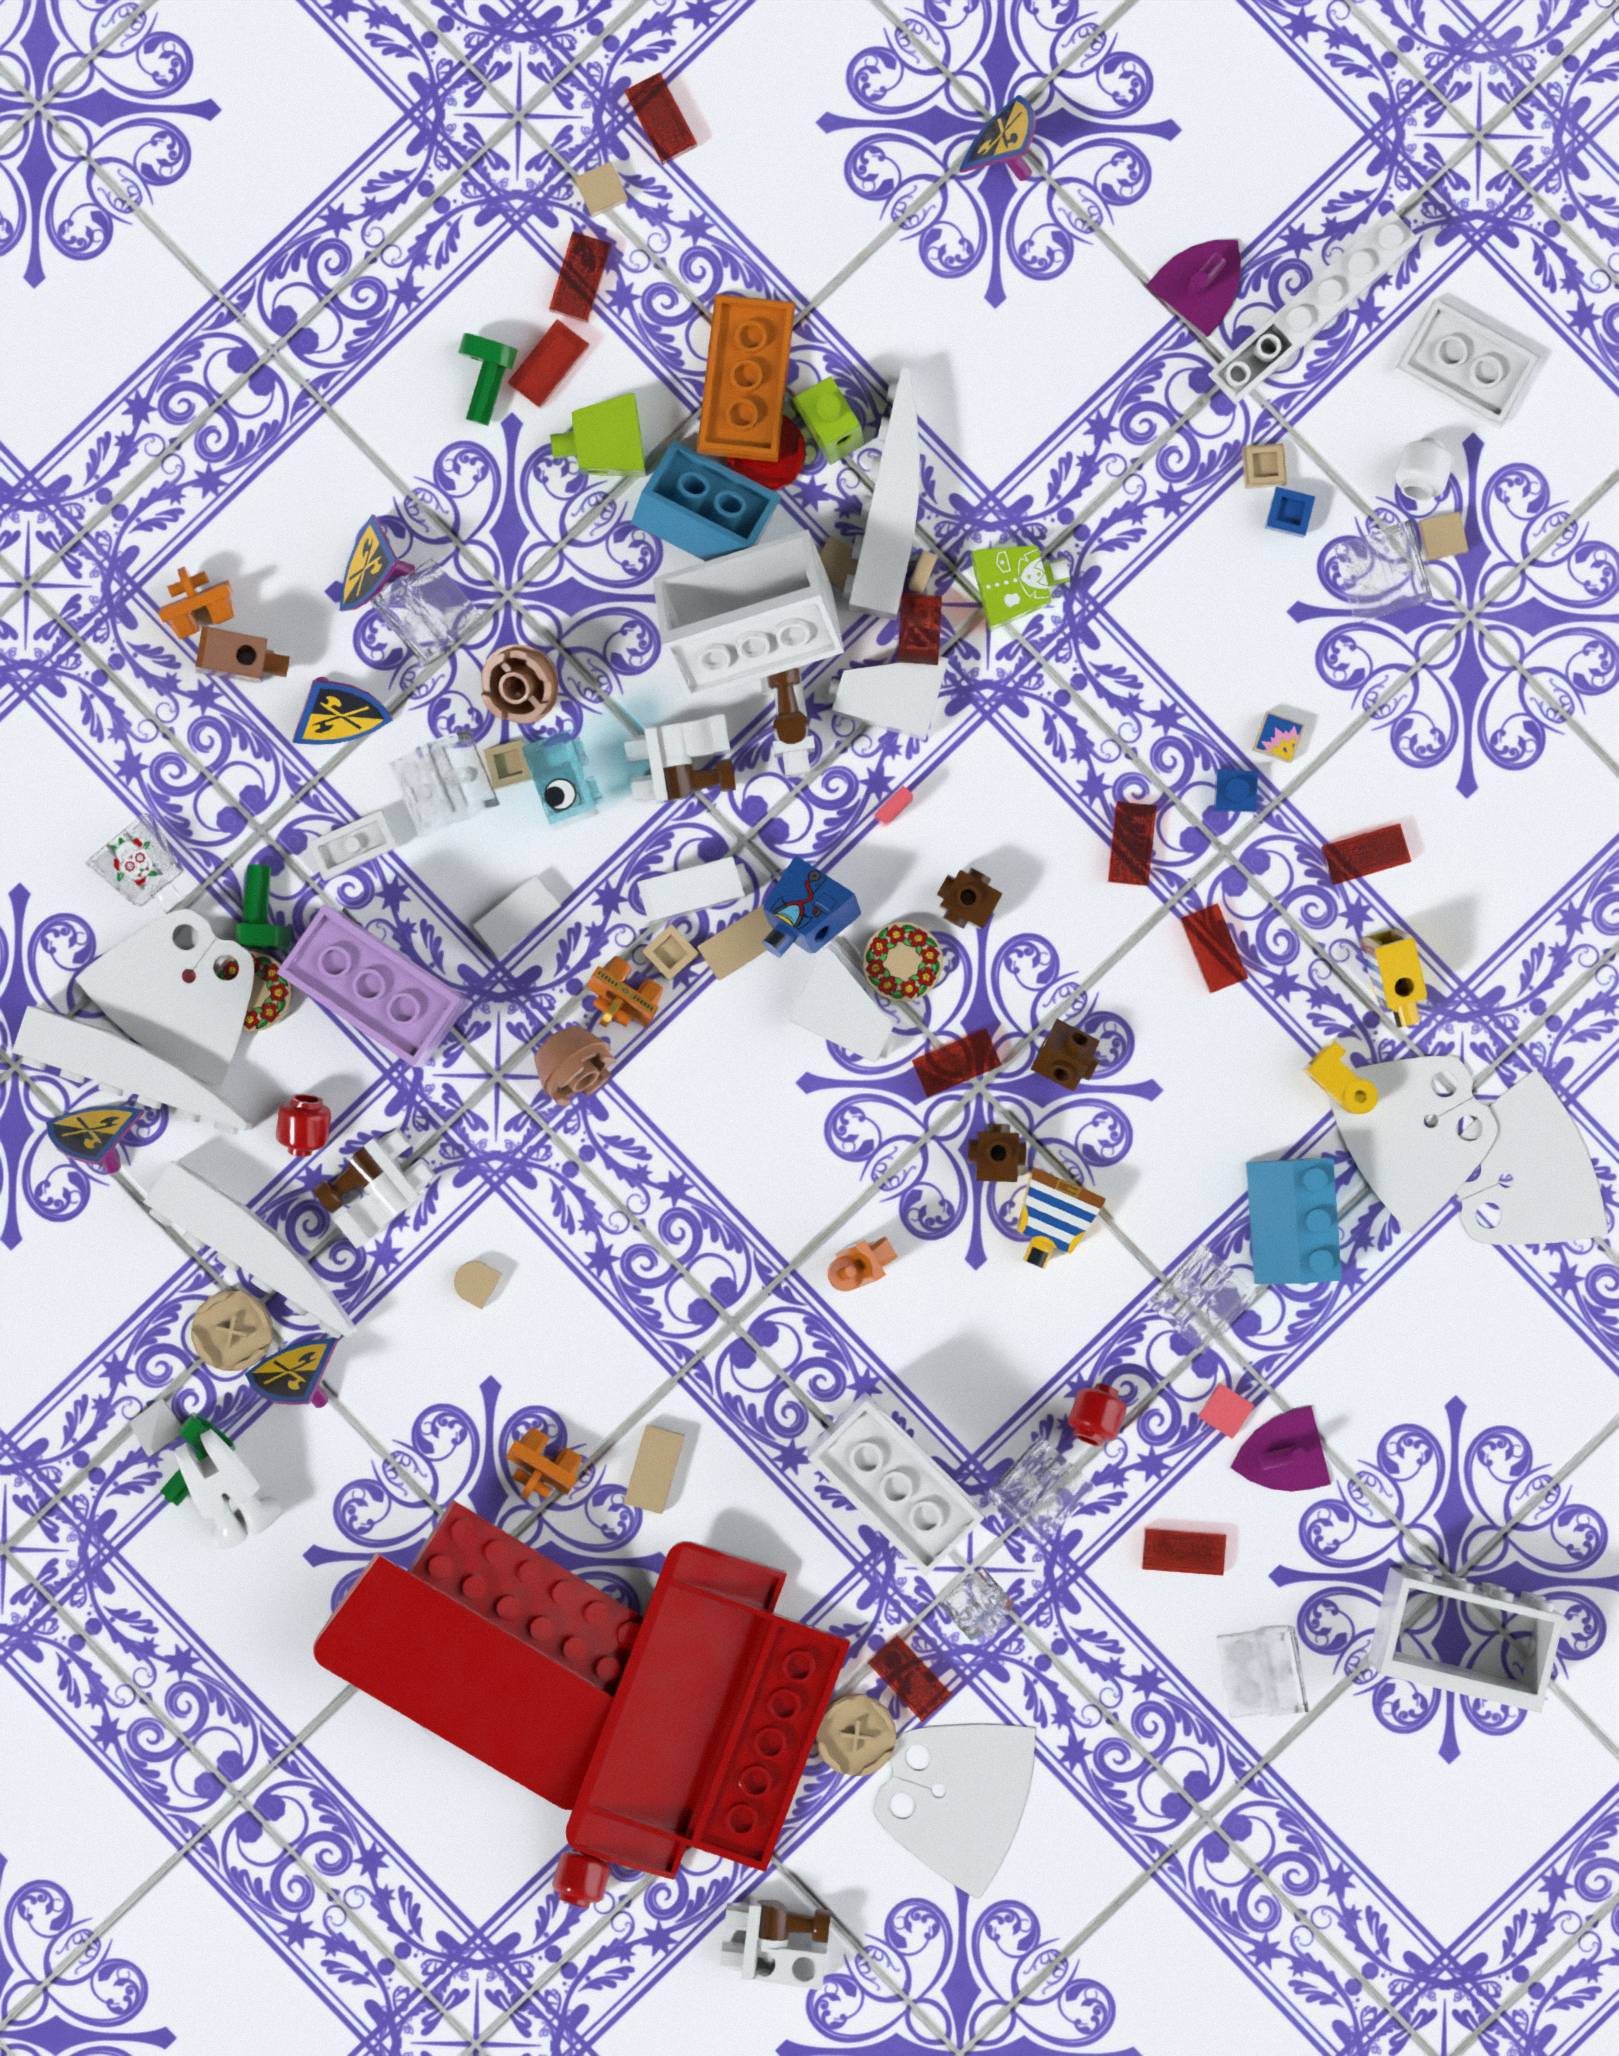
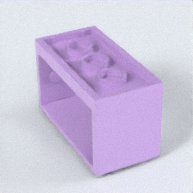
(373, 986)

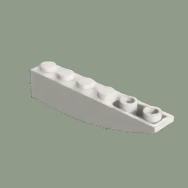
(1314, 307)
(891, 510)
(120, 1066)
(244, 1242)

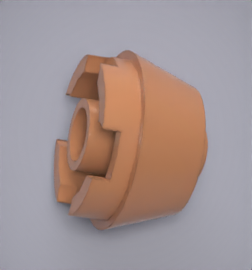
(519, 683)
(572, 1063)

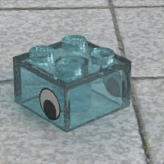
(561, 779)

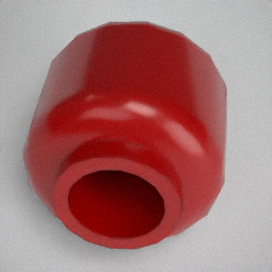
(303, 1124)
(1097, 1415)
(581, 1878)

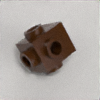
(984, 899)
(1066, 1055)
(1006, 1167)

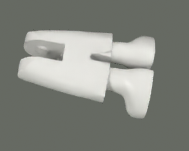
(224, 1478)

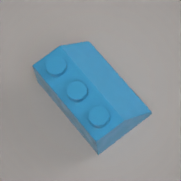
(703, 505)
(1293, 1221)

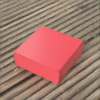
(894, 806)
(1225, 1410)

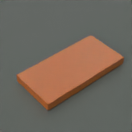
(746, 378)

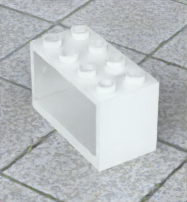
(747, 615)
(895, 1484)
(1541, 1651)

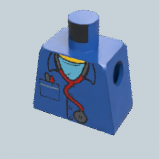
(807, 909)

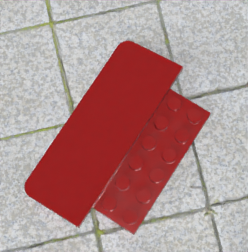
(487, 1650)
(706, 1720)

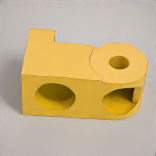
(1341, 1084)

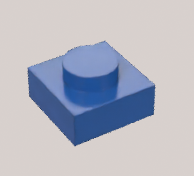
(1290, 512)
(1235, 791)

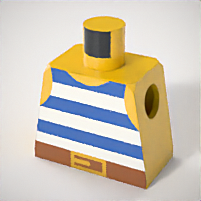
(1394, 957)
(1055, 1215)

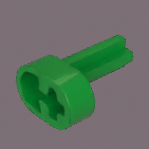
(495, 360)
(254, 929)
(176, 1489)

